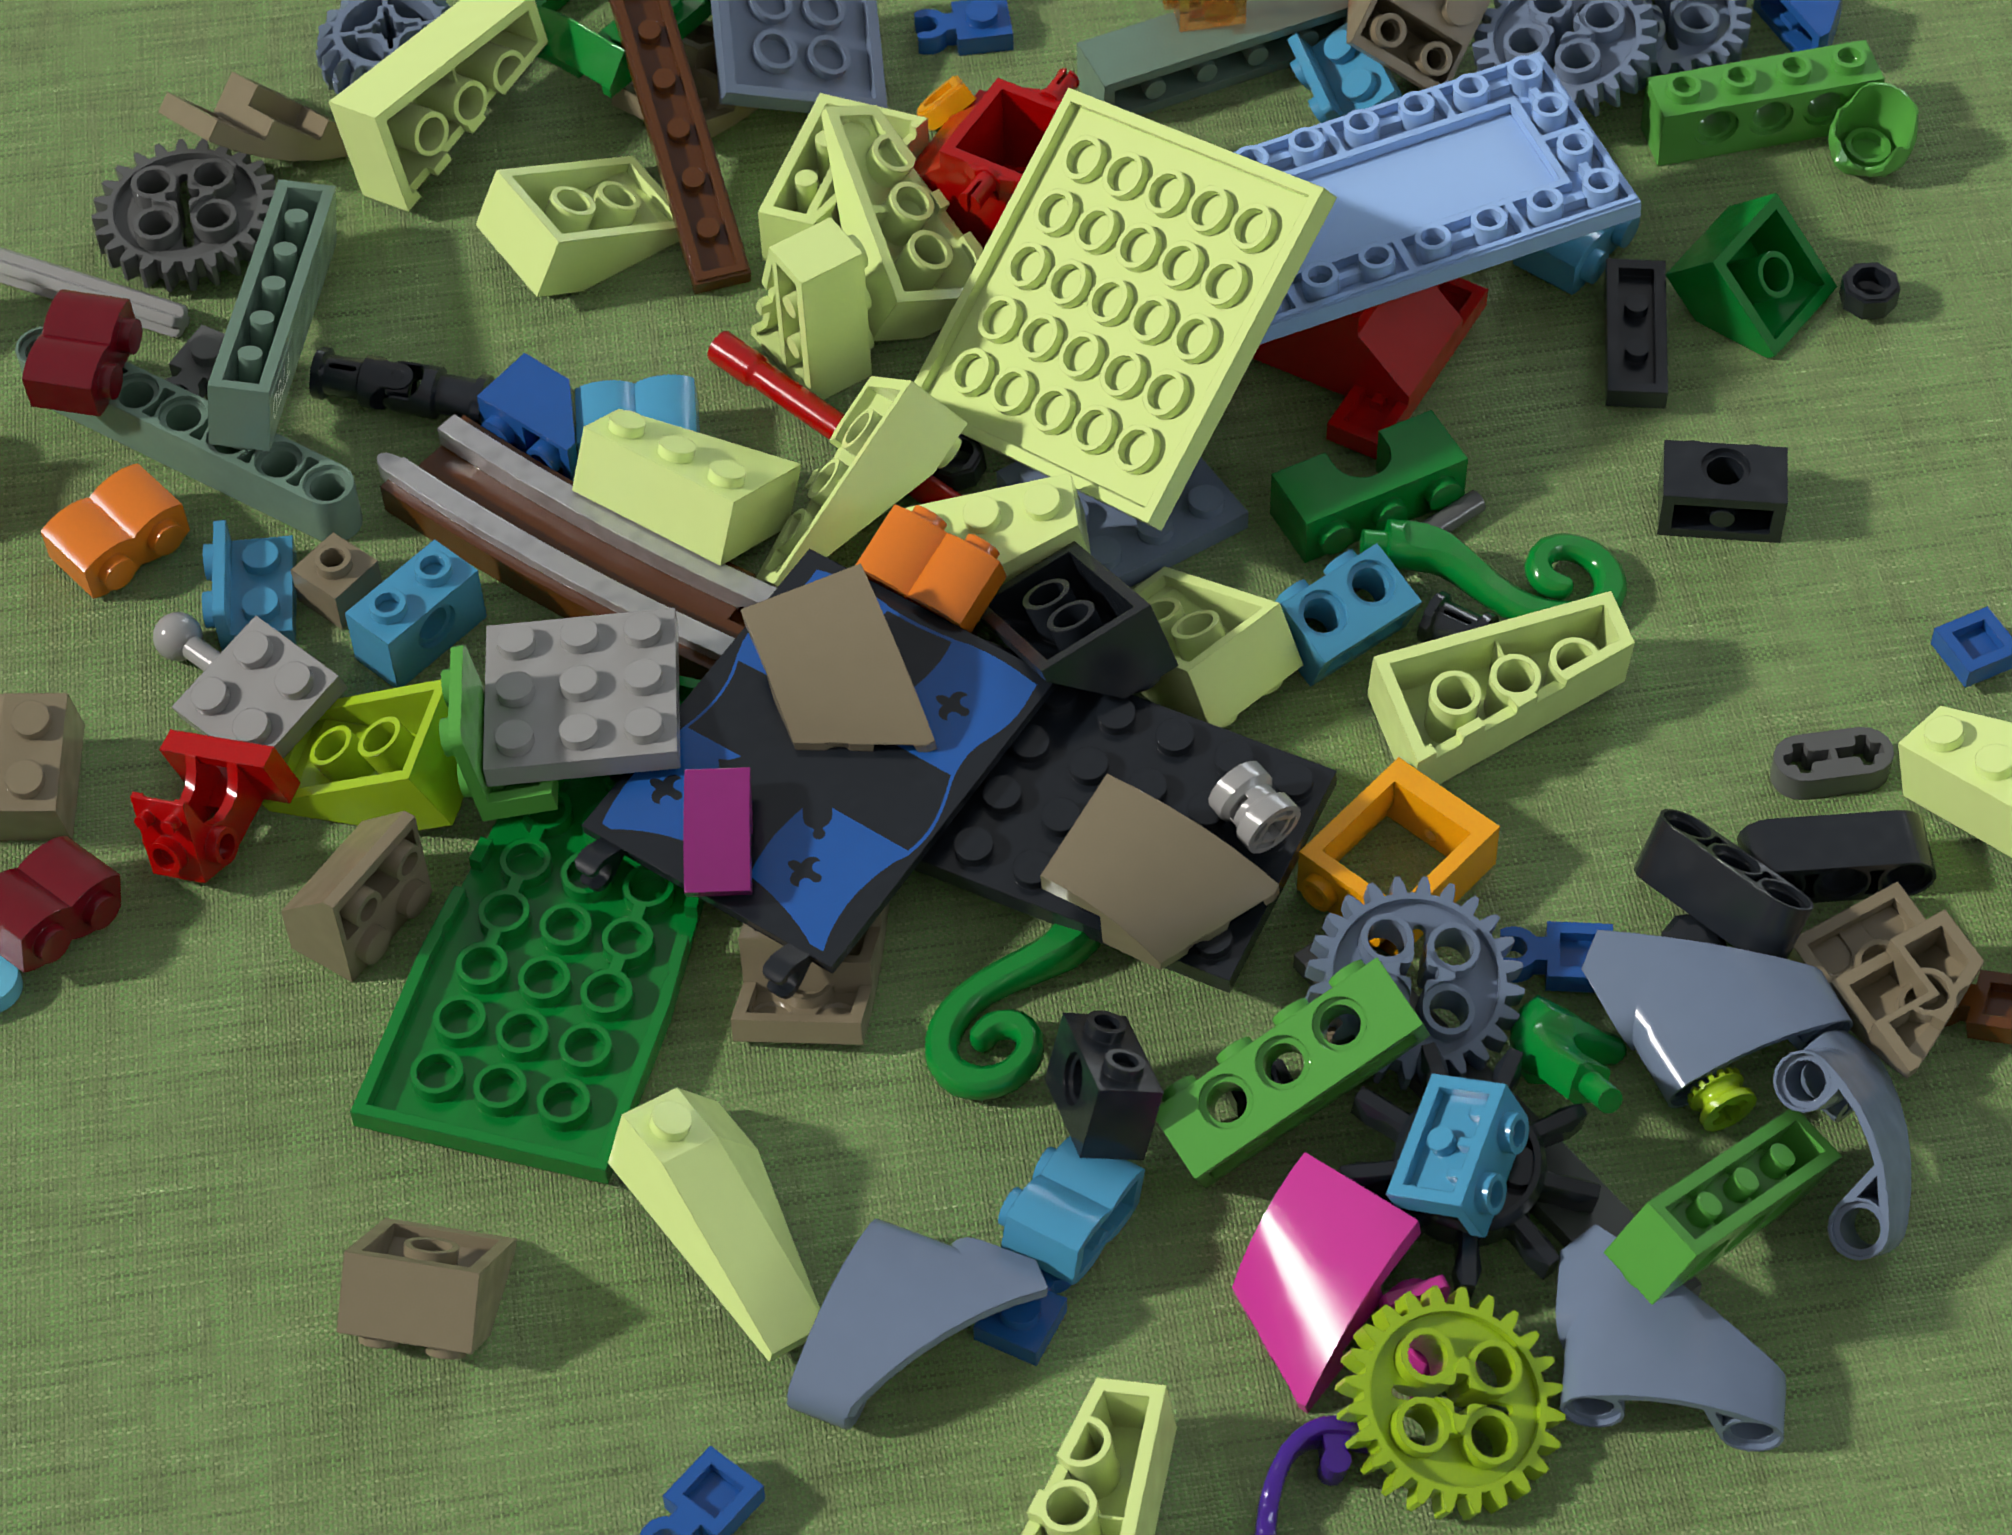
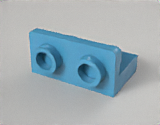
(1340, 76)
(249, 581)
(1460, 1151)

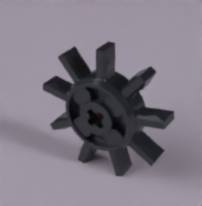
(1526, 1183)

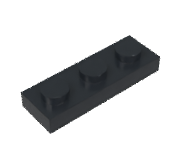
(1635, 333)

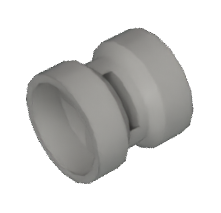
(1254, 807)

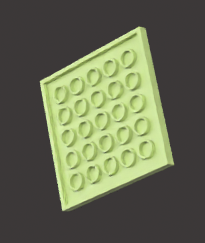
(1121, 303)

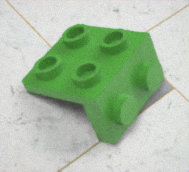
(464, 738)

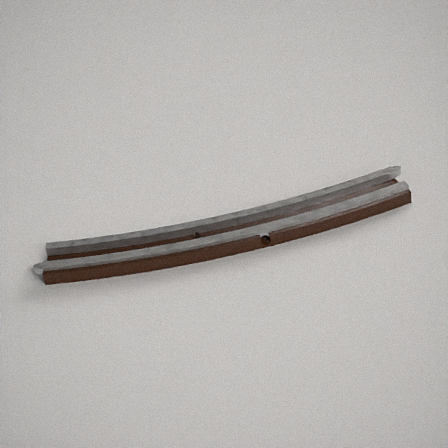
(560, 547)

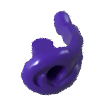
(1329, 1438)

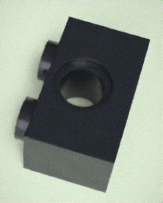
(1722, 491)
(1103, 1086)

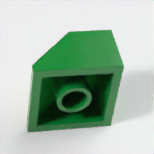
(1753, 276)

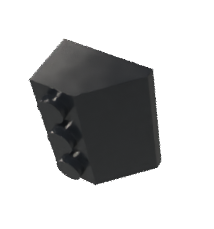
(1081, 626)

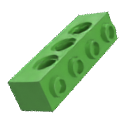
(1752, 101)
(1329, 1071)
(1721, 1205)

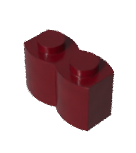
(81, 353)
(51, 900)

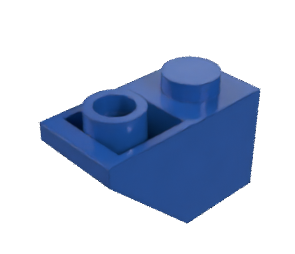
(534, 413)

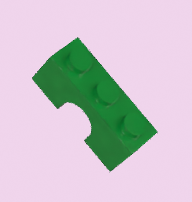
(1327, 510)

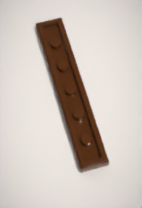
(681, 144)

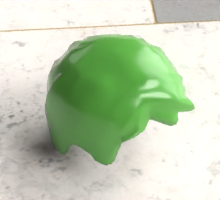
(1874, 131)

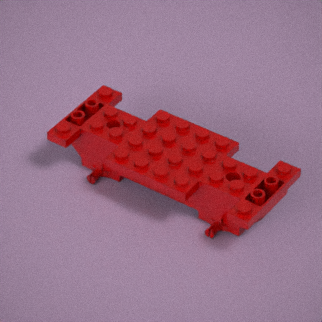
(1374, 357)

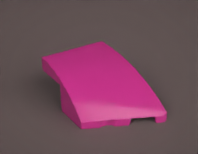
(1318, 1271)

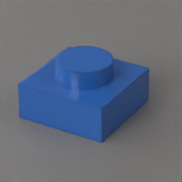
(1974, 646)

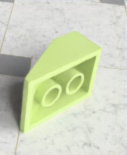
(575, 221)
(1225, 644)

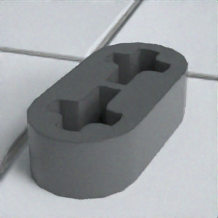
(1831, 763)

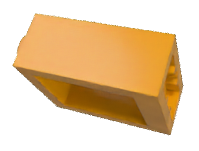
(1420, 807)

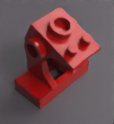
(218, 779)

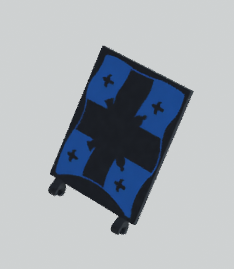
(831, 824)

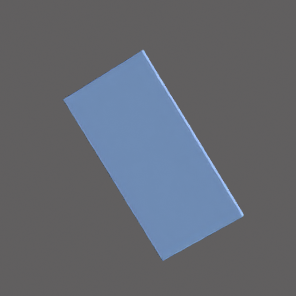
(1444, 188)

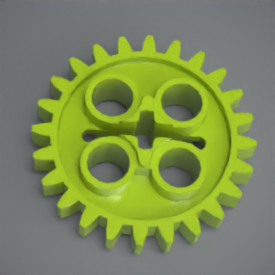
(1449, 1464)

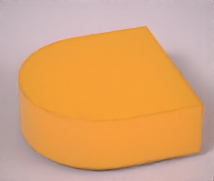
(944, 102)

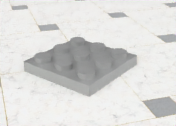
(581, 697)

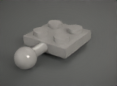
(254, 689)

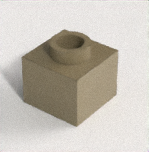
(335, 578)

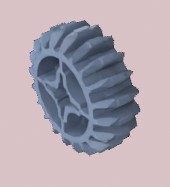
(365, 32)

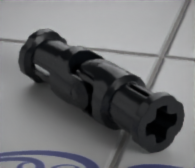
(396, 385)

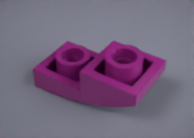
(717, 832)

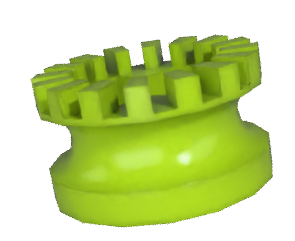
(1722, 1099)

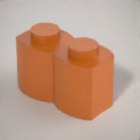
(115, 530)
(934, 567)

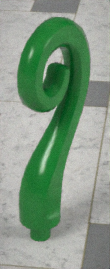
(1439, 553)
(1046, 957)

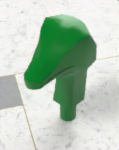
(1567, 1054)

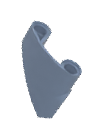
(1705, 1004)
(1842, 1077)
(893, 1305)
(1658, 1353)

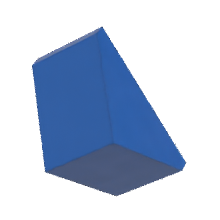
(1801, 22)

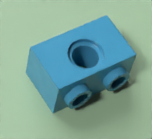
(416, 614)

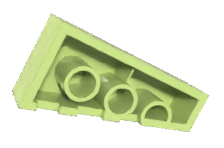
(431, 91)
(1497, 683)

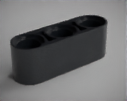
(1844, 853)
(1722, 885)

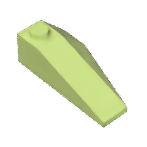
(910, 240)
(885, 449)
(720, 1212)

